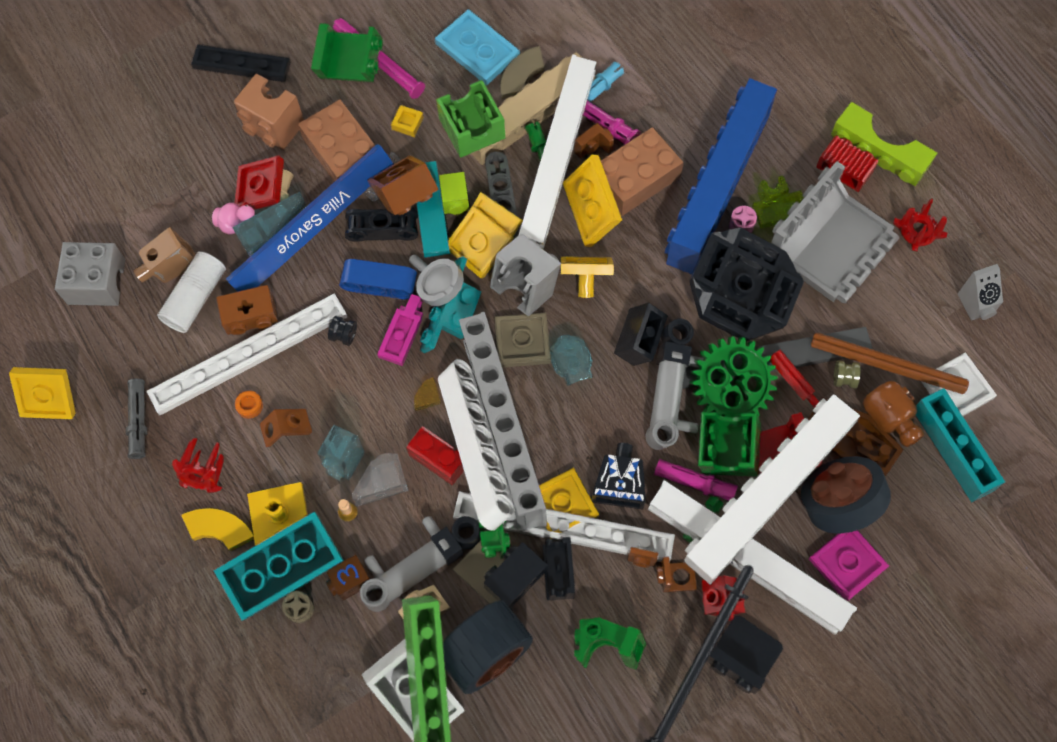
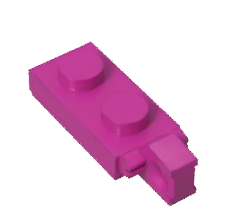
(401, 332)

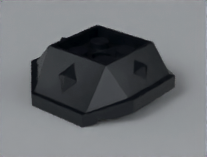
(764, 272)

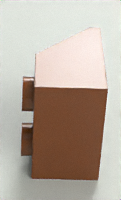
(403, 185)

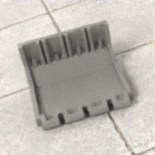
(833, 237)

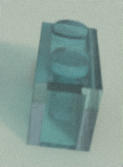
(340, 453)

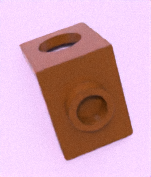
(285, 423)
(642, 557)
(665, 576)

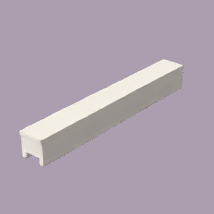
(558, 150)
(769, 569)

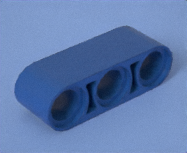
(378, 279)

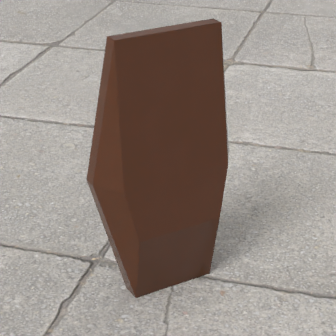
(868, 441)

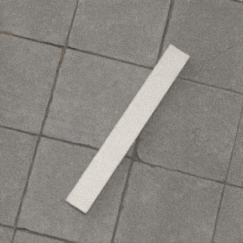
(245, 354)
(588, 533)

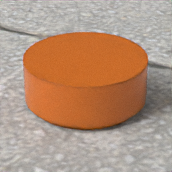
(248, 404)

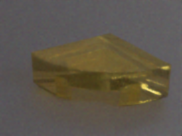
(426, 395)

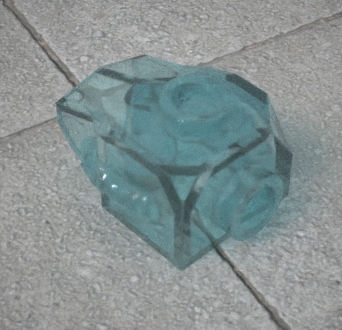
(571, 359)

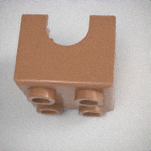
(266, 117)

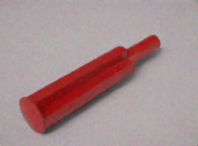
(793, 377)

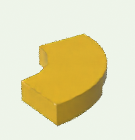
(217, 525)

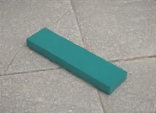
(433, 220)

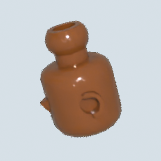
(893, 411)

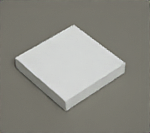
(978, 391)

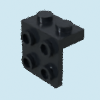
(745, 654)

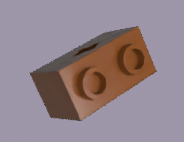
(234, 310)

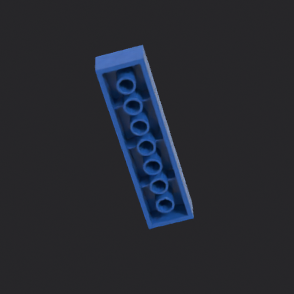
(720, 175)

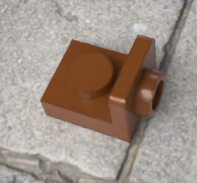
(591, 139)

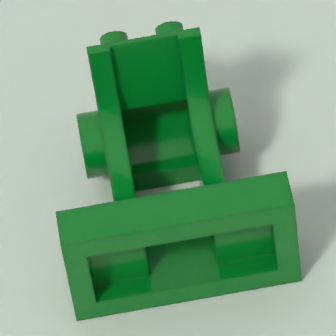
(627, 640)

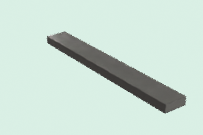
(797, 351)

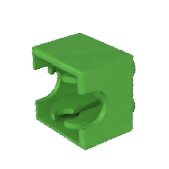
(472, 120)

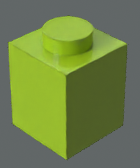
(454, 193)

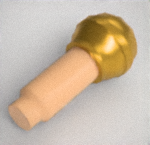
(347, 511)

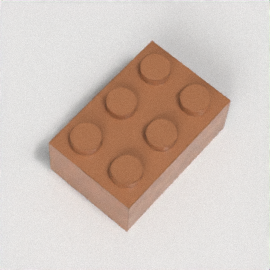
(335, 138)
(641, 170)

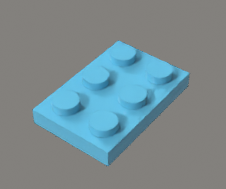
(477, 47)

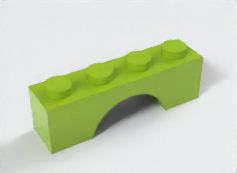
(905, 161)

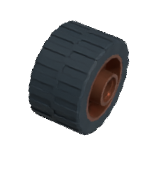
(484, 646)

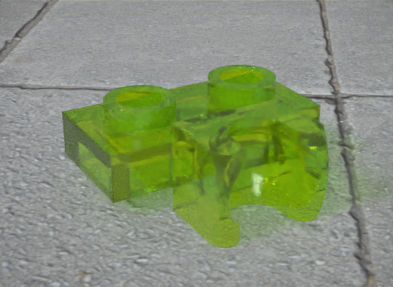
(774, 202)

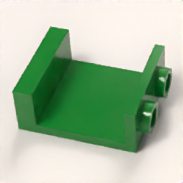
(346, 54)

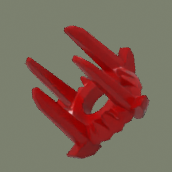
(923, 238)
(209, 474)

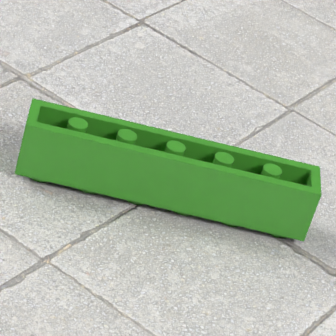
(426, 669)

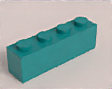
(958, 445)

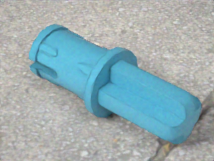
(604, 80)

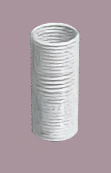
(188, 299)

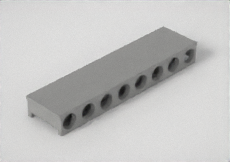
(503, 422)

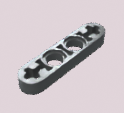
(505, 195)

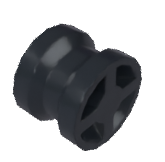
(342, 330)

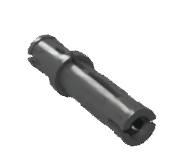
(136, 447)

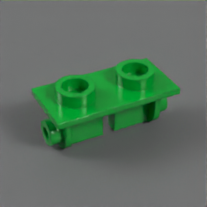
(494, 541)

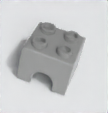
(528, 269)
(89, 273)

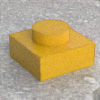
(407, 121)

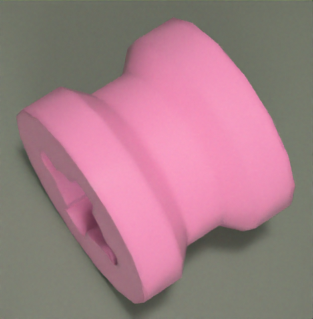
(745, 215)

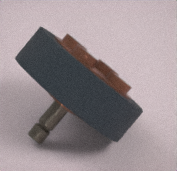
(846, 494)

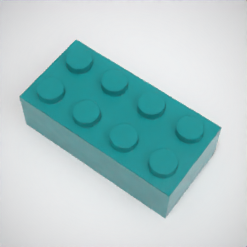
(278, 566)

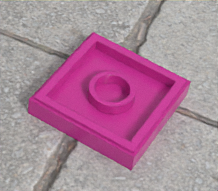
(848, 563)

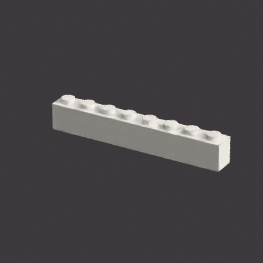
(771, 489)

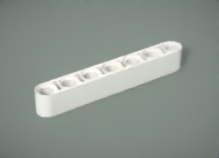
(476, 445)

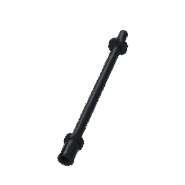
(703, 654)

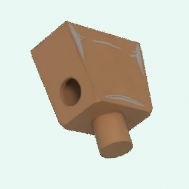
(165, 257)

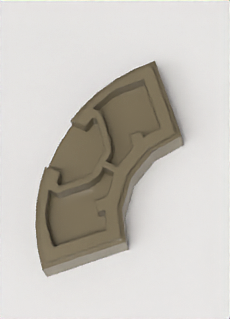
(520, 71)

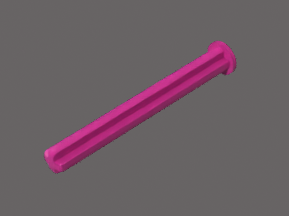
(387, 65)

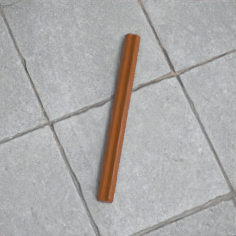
(890, 363)

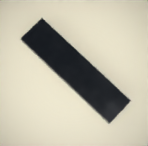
(240, 63)

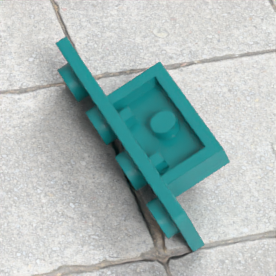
(448, 315)

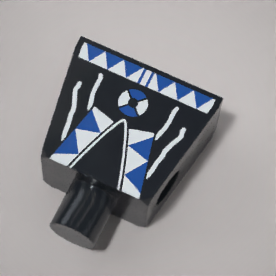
(621, 480)

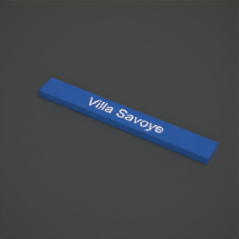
(309, 221)

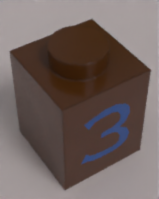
(347, 578)

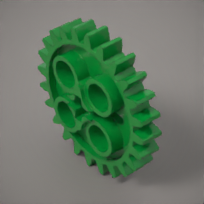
(752, 366)

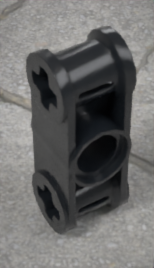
(367, 223)

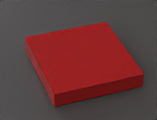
(260, 182)

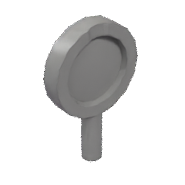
(438, 280)

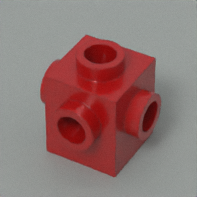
(715, 596)

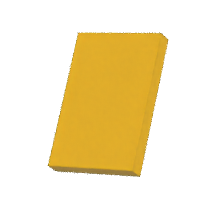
(592, 201)

